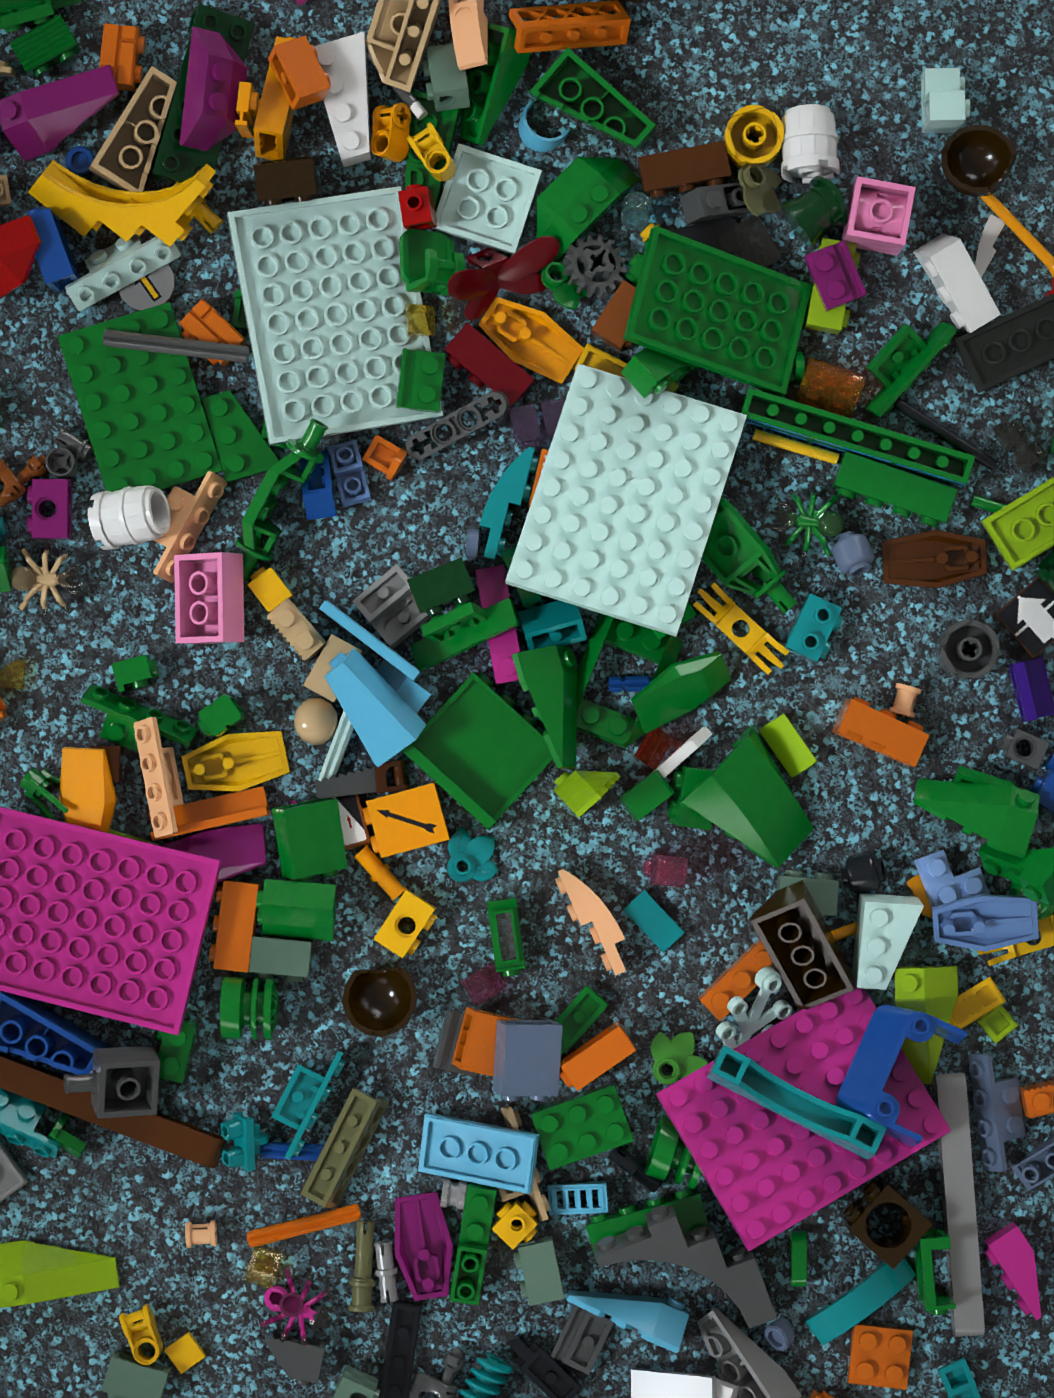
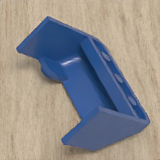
(875, 1058)

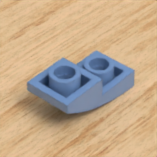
(349, 473)

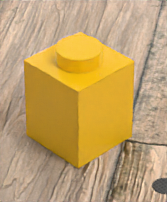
(269, 588)

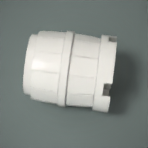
(809, 143)
(129, 516)

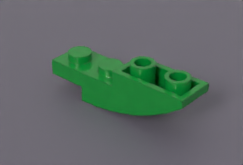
(473, 1244)

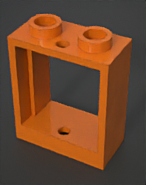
(596, 1056)

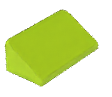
(787, 745)

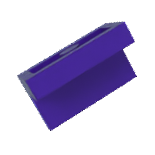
(1031, 689)

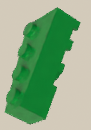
(587, 97)

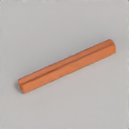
(304, 1225)

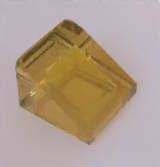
(420, 320)
(263, 1267)

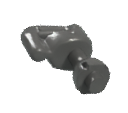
(440, 1387)

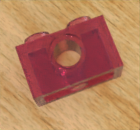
(666, 870)

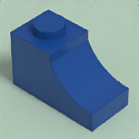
(318, 490)

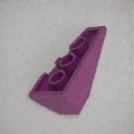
(48, 113)

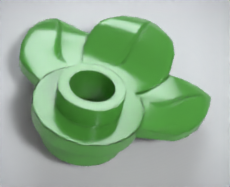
(677, 1053)

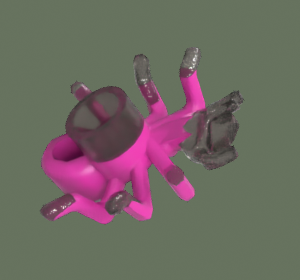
(292, 1306)

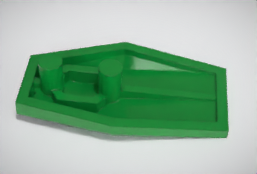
(680, 690)

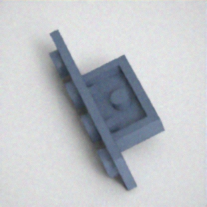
(997, 1111)

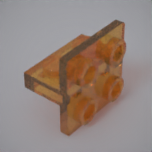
(830, 388)

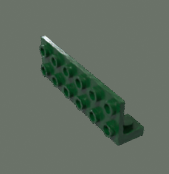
(170, 158)

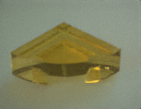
(13, 675)

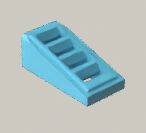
(602, 1207)

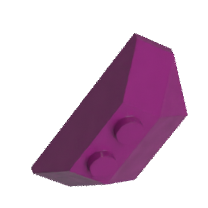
(210, 90)

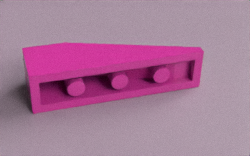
(502, 647)

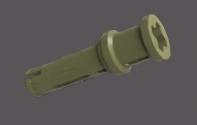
(362, 1281)

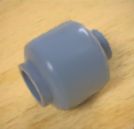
(853, 554)

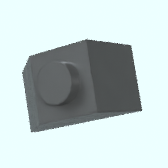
(296, 1360)

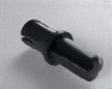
(634, 1168)

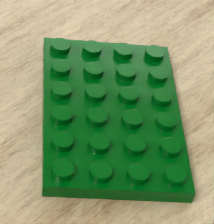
(717, 311)
(140, 405)

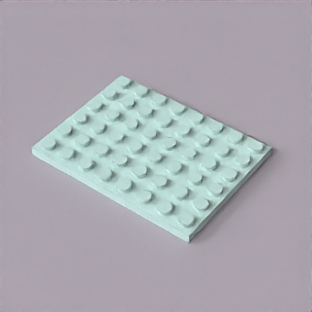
(326, 311)
(626, 500)

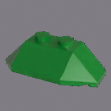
(581, 198)

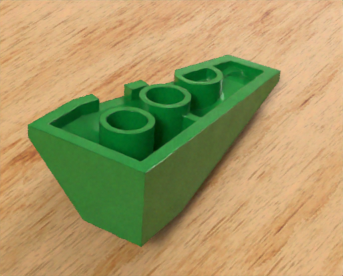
(552, 682)

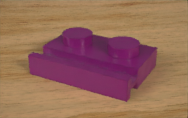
(835, 275)

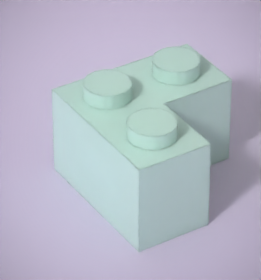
(943, 100)

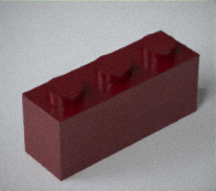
(487, 365)

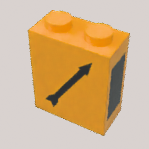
(406, 820)

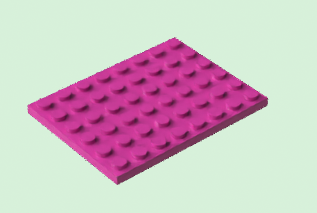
(101, 920)
(770, 1168)

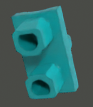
(246, 1141)

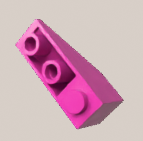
(1017, 1260)

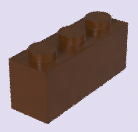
(684, 169)

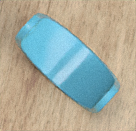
(535, 141)

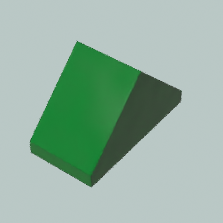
(646, 795)

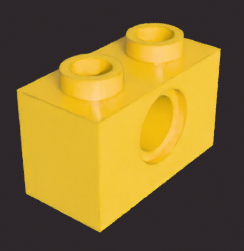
(390, 933)

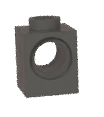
(1036, 752)

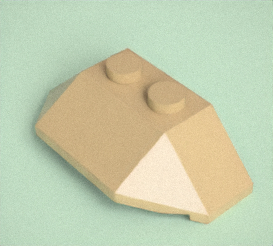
(400, 39)

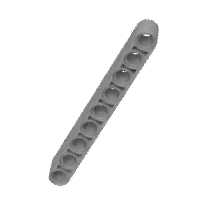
(959, 1206)

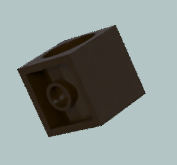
(897, 1246)

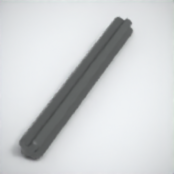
(176, 346)

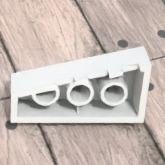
(348, 97)

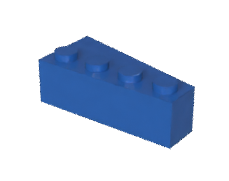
(44, 1035)

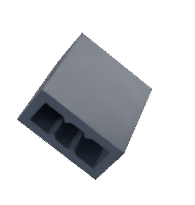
(527, 1059)

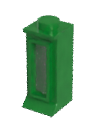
(506, 936)

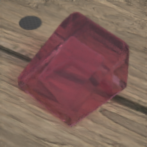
(483, 984)

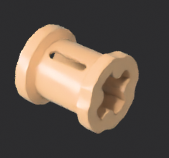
(905, 700)
(201, 1234)

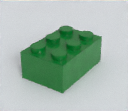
(581, 1125)

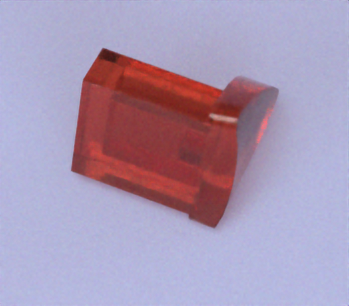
(655, 747)

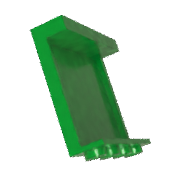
(481, 749)

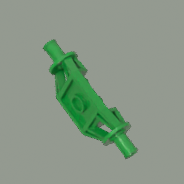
(264, 503)
(736, 550)

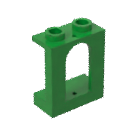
(932, 1240)

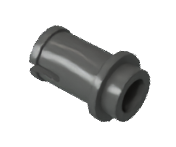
(75, 444)

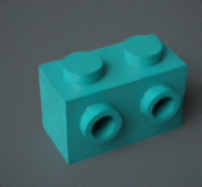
(552, 625)
(813, 628)

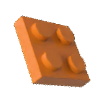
(880, 1356)

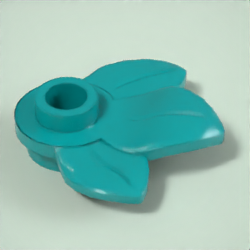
(474, 854)

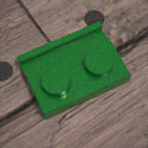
(420, 380)

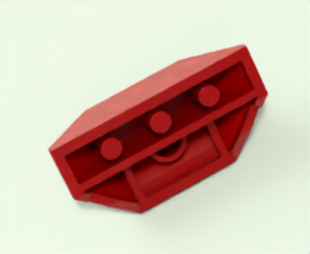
(17, 252)

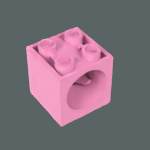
(878, 215)

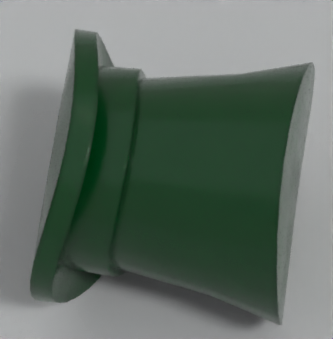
(815, 210)

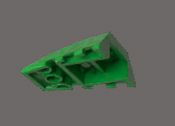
(752, 801)

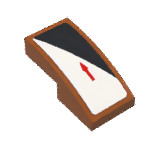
(353, 822)

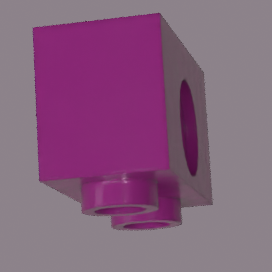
(60, 524)

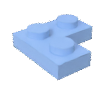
(940, 883)

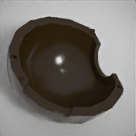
(977, 159)
(379, 1000)

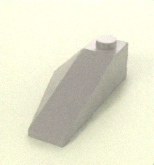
(744, 1361)

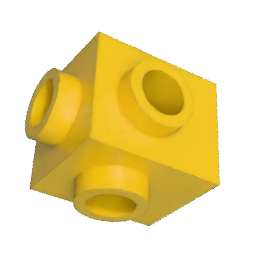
(512, 1233)

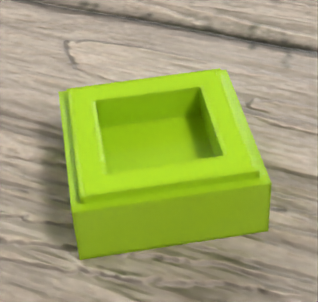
(997, 1023)

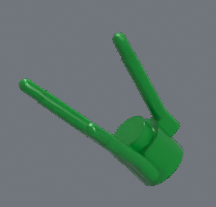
(36, 785)

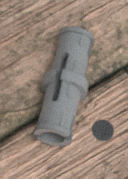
(386, 1271)

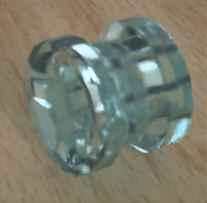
(636, 210)

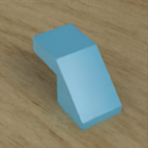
(405, 687)

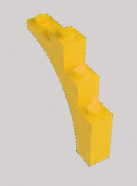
(125, 212)

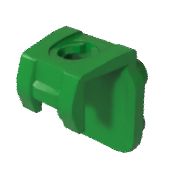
(428, 261)

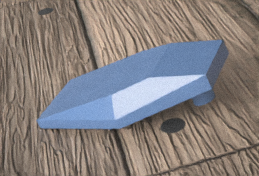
(986, 922)

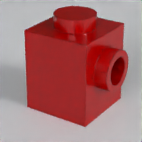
(417, 207)

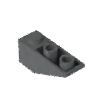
(713, 203)

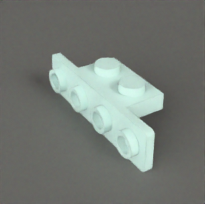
(118, 267)

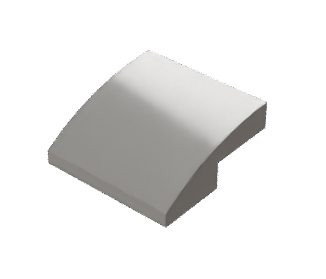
(391, 607)

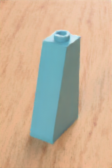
(373, 707)

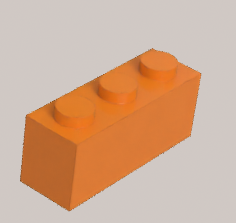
(234, 925)
(736, 980)

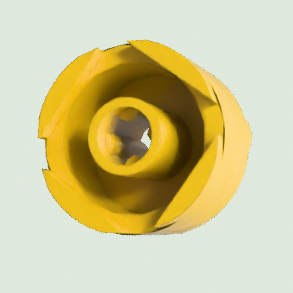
(762, 124)

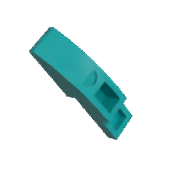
(509, 490)

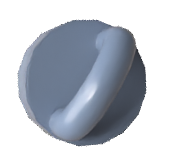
(779, 1334)

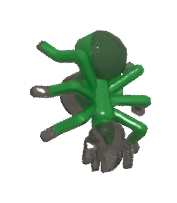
(812, 523)

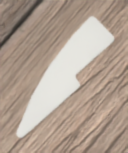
(985, 248)

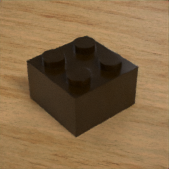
(286, 179)

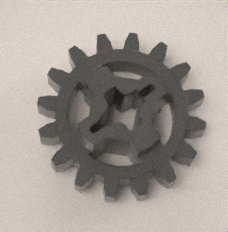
(603, 278)

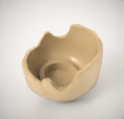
(316, 721)

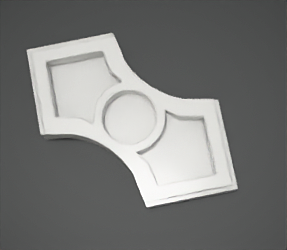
(684, 751)

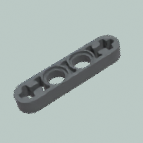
(457, 425)

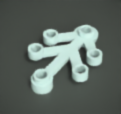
(769, 982)

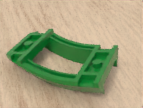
(632, 638)

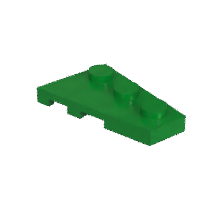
(236, 438)

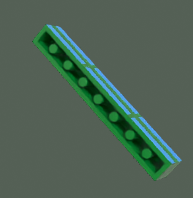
(857, 438)

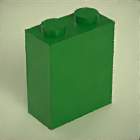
(309, 839)
(297, 909)

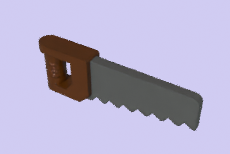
(363, 781)

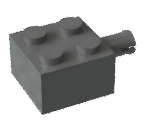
(121, 1081)

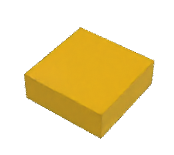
(185, 1352)

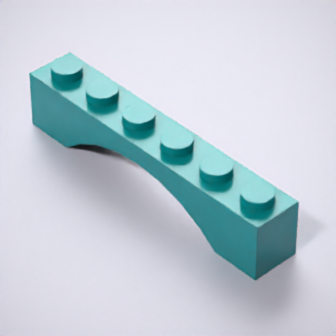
(827, 1120)

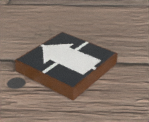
(1030, 617)

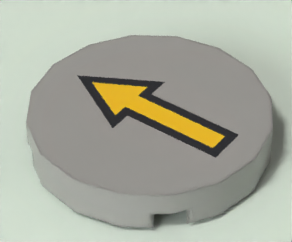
(150, 290)

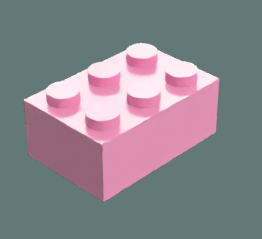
(209, 598)

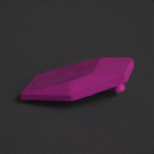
(236, 846)
(423, 1245)

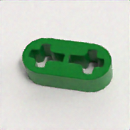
(798, 1258)

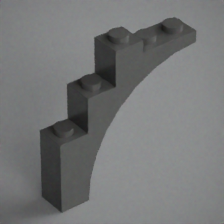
(699, 1251)

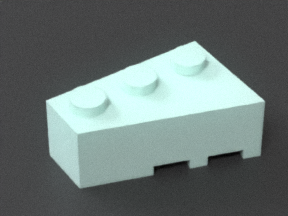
(881, 937)

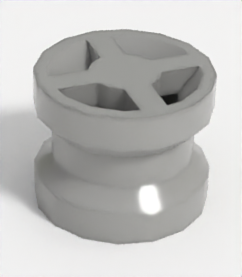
(453, 1193)

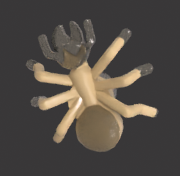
(43, 580)

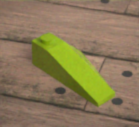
(583, 788)
(928, 991)
(45, 1273)

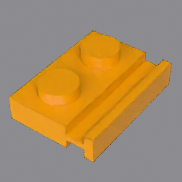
(247, 108)

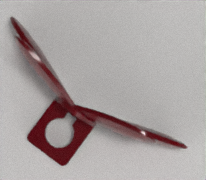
(511, 274)

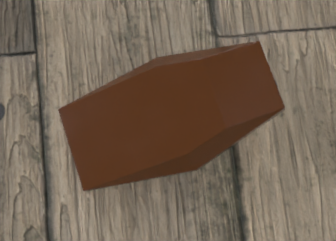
(933, 559)

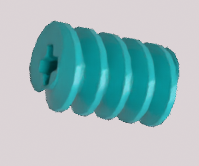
(487, 1377)

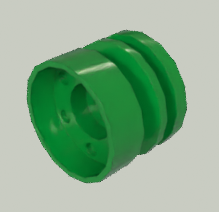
(248, 1008)
(669, 1153)

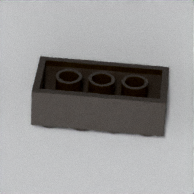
(802, 947)

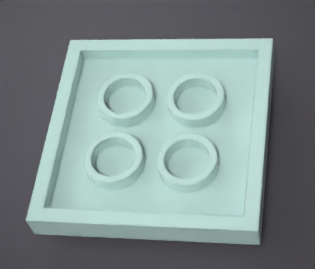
(487, 199)

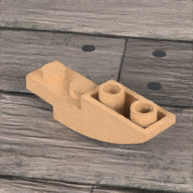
(469, 32)
(589, 908)

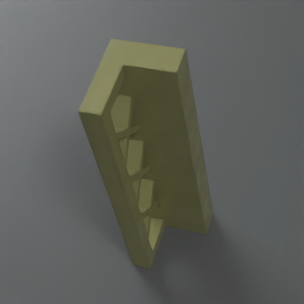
(344, 1149)

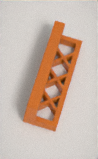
(570, 29)
(219, 811)

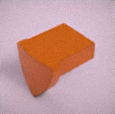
(385, 457)

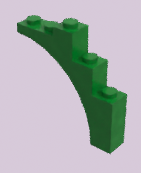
(1033, 871)

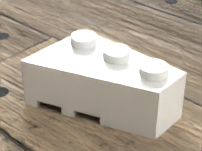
(957, 282)

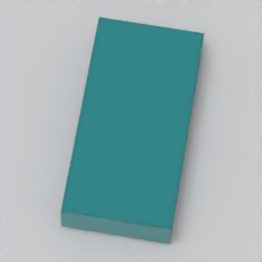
(653, 921)

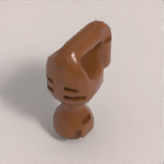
(14, 484)

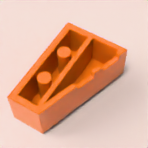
(881, 731)

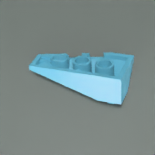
(654, 1317)

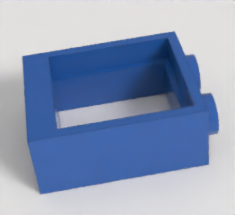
(54, 253)

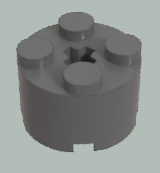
(983, 655)

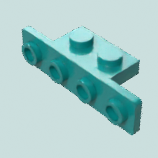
(301, 1099)
(19, 1121)

